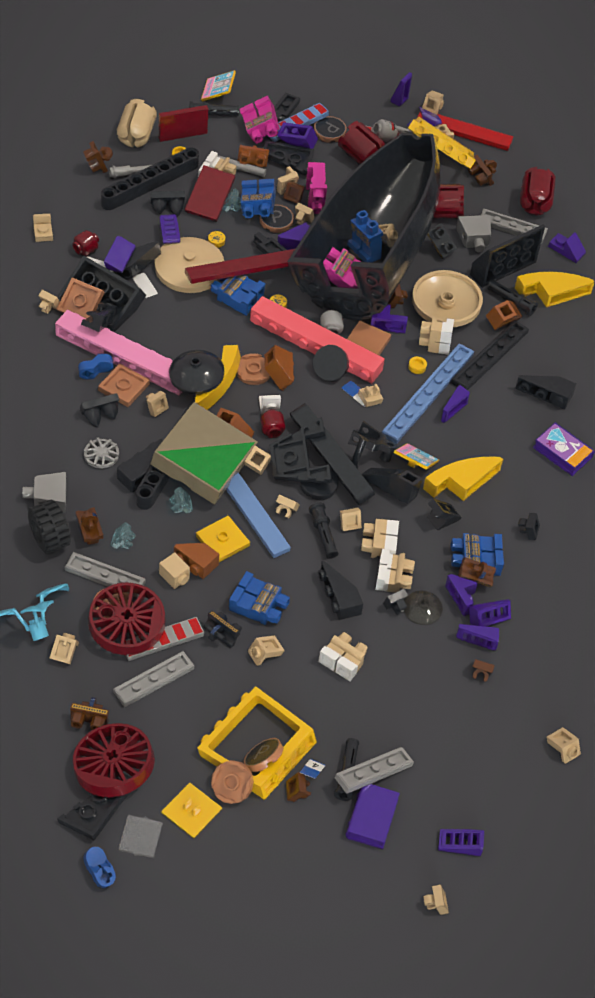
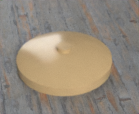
(187, 253)
(447, 296)

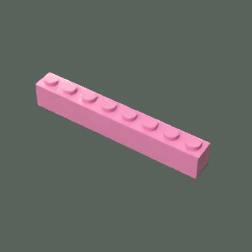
(123, 351)

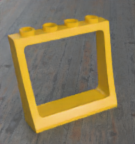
(444, 142)
(293, 750)

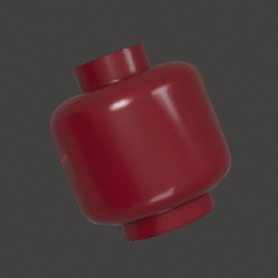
(85, 243)
(272, 423)

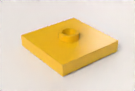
(223, 538)

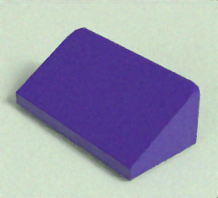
(119, 255)

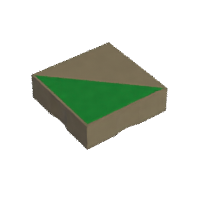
(203, 452)

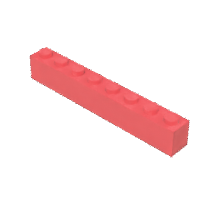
(313, 337)

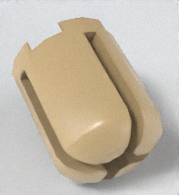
(136, 123)

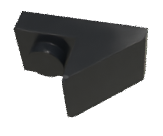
(442, 514)

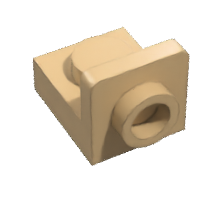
(291, 175)
(42, 227)
(389, 234)
(64, 648)
(265, 648)
(565, 743)

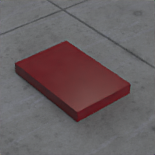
(183, 123)
(210, 193)

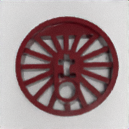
(127, 619)
(113, 759)

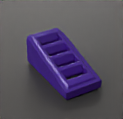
(402, 91)
(169, 228)
(456, 403)
(478, 613)
(479, 635)
(462, 834)

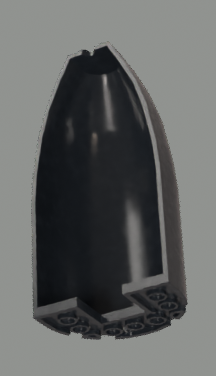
(392, 186)

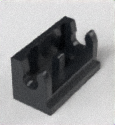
(100, 319)

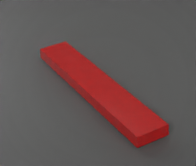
(477, 133)

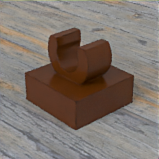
(294, 192)
(397, 297)
(482, 667)
(296, 787)

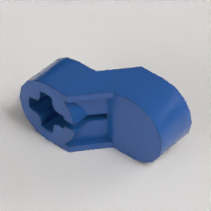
(91, 368)
(99, 867)

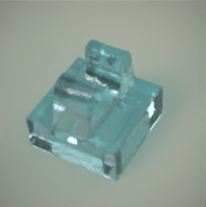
(233, 201)
(182, 501)
(121, 536)

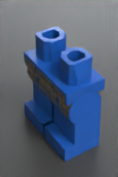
(258, 201)
(366, 237)
(238, 292)
(479, 549)
(258, 600)

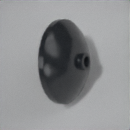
(196, 372)

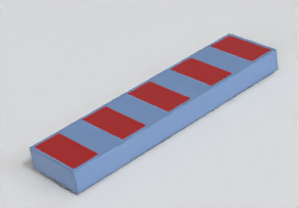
(305, 117)

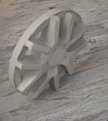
(101, 453)

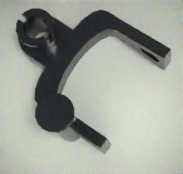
(381, 443)

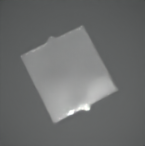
(140, 836)

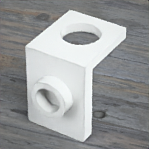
(269, 402)

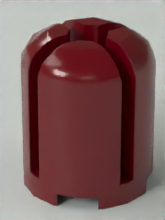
(360, 142)
(537, 191)
(450, 201)

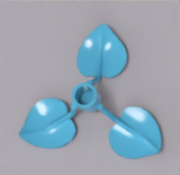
(37, 625)

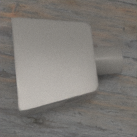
(474, 231)
(47, 488)

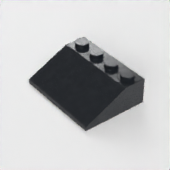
(508, 257)
(117, 290)

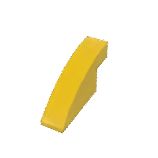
(554, 286)
(231, 362)
(463, 476)

